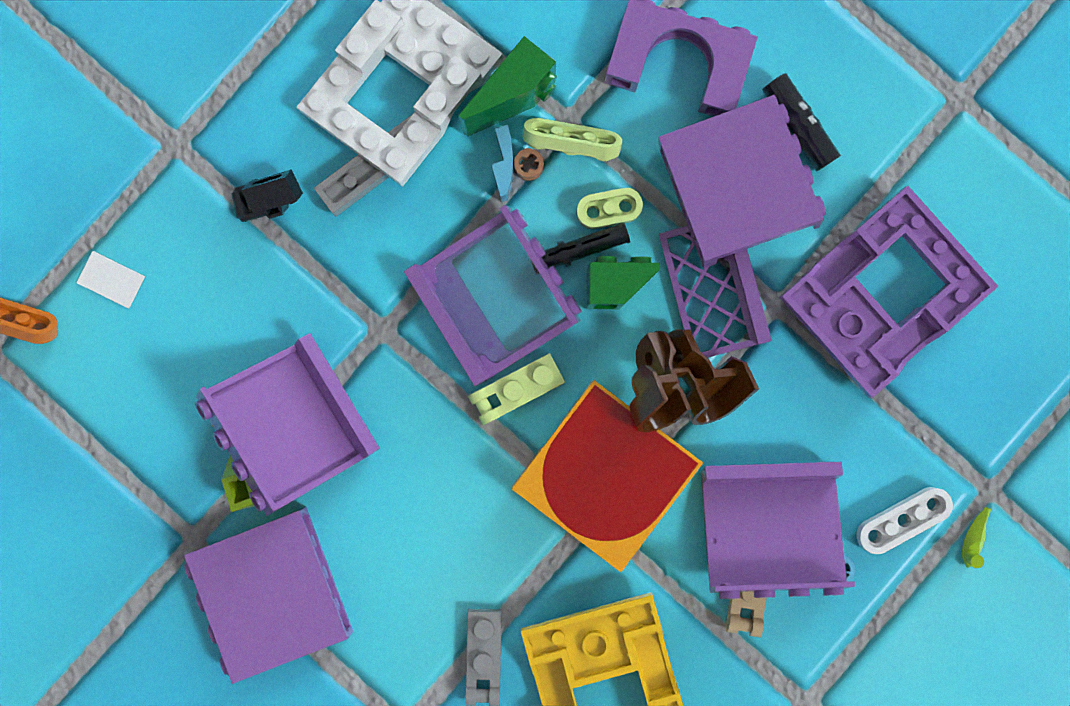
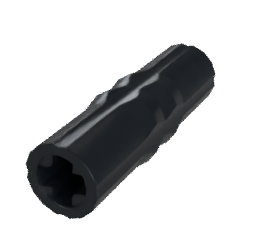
(803, 123)

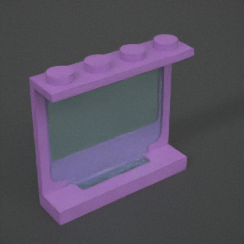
(494, 296)

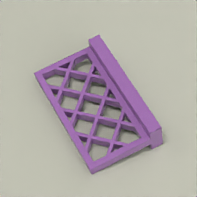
(746, 290)

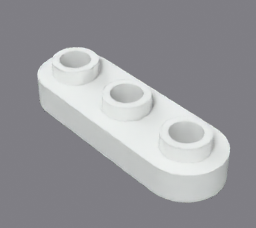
(917, 520)

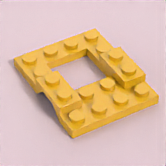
(601, 646)

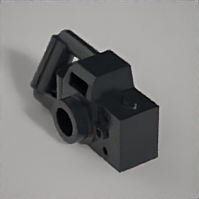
(266, 196)

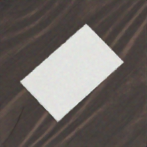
(110, 279)

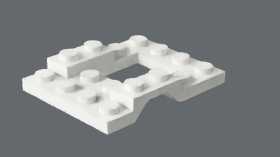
(426, 45)

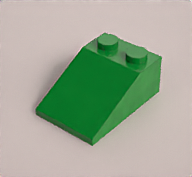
(513, 88)

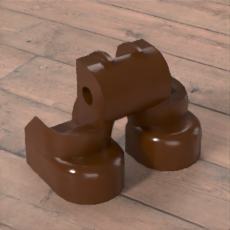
(675, 355)

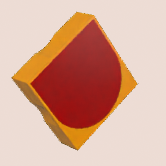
(606, 476)

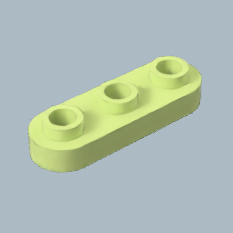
(572, 139)

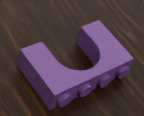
(724, 48)

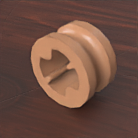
(524, 155)

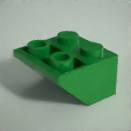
(615, 283)

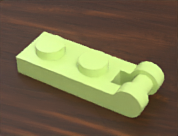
(517, 388)

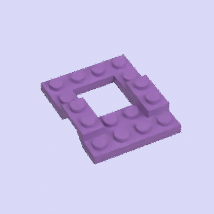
(854, 323)

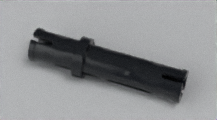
(586, 246)

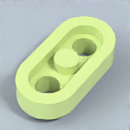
(608, 206)

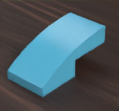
(504, 169)

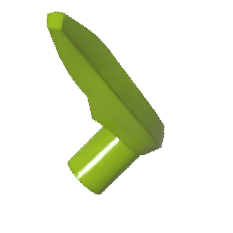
(975, 540)

